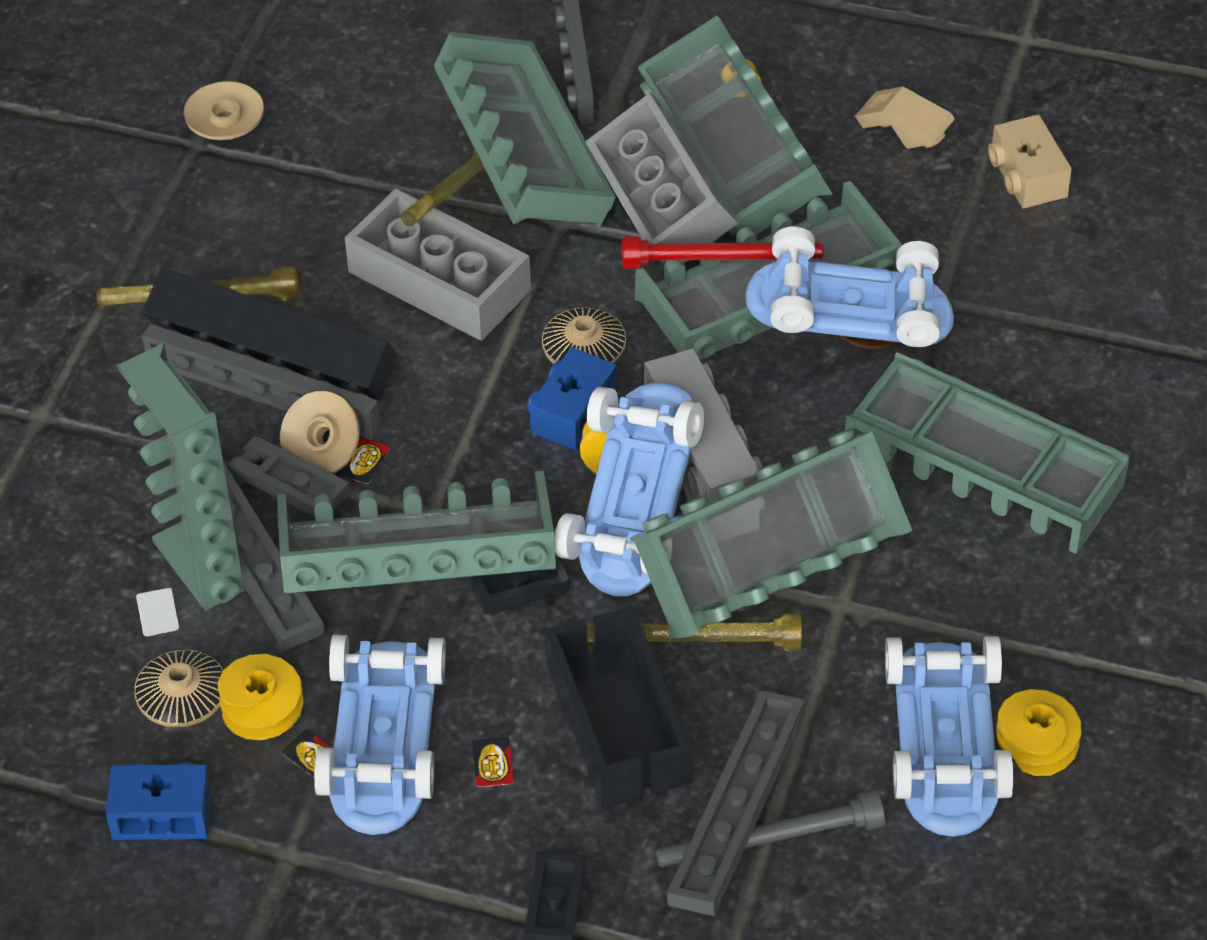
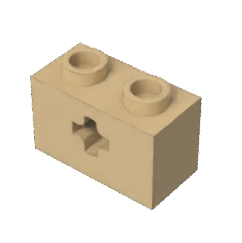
(1030, 161)

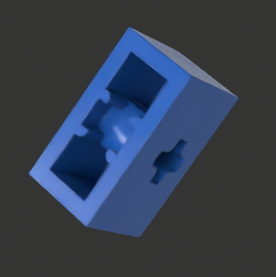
(562, 403)
(158, 801)

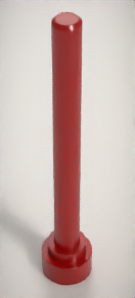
(638, 252)

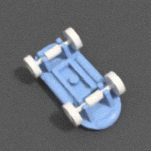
(850, 298)
(634, 481)
(382, 733)
(947, 734)

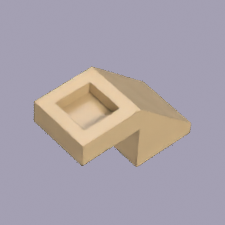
(910, 115)

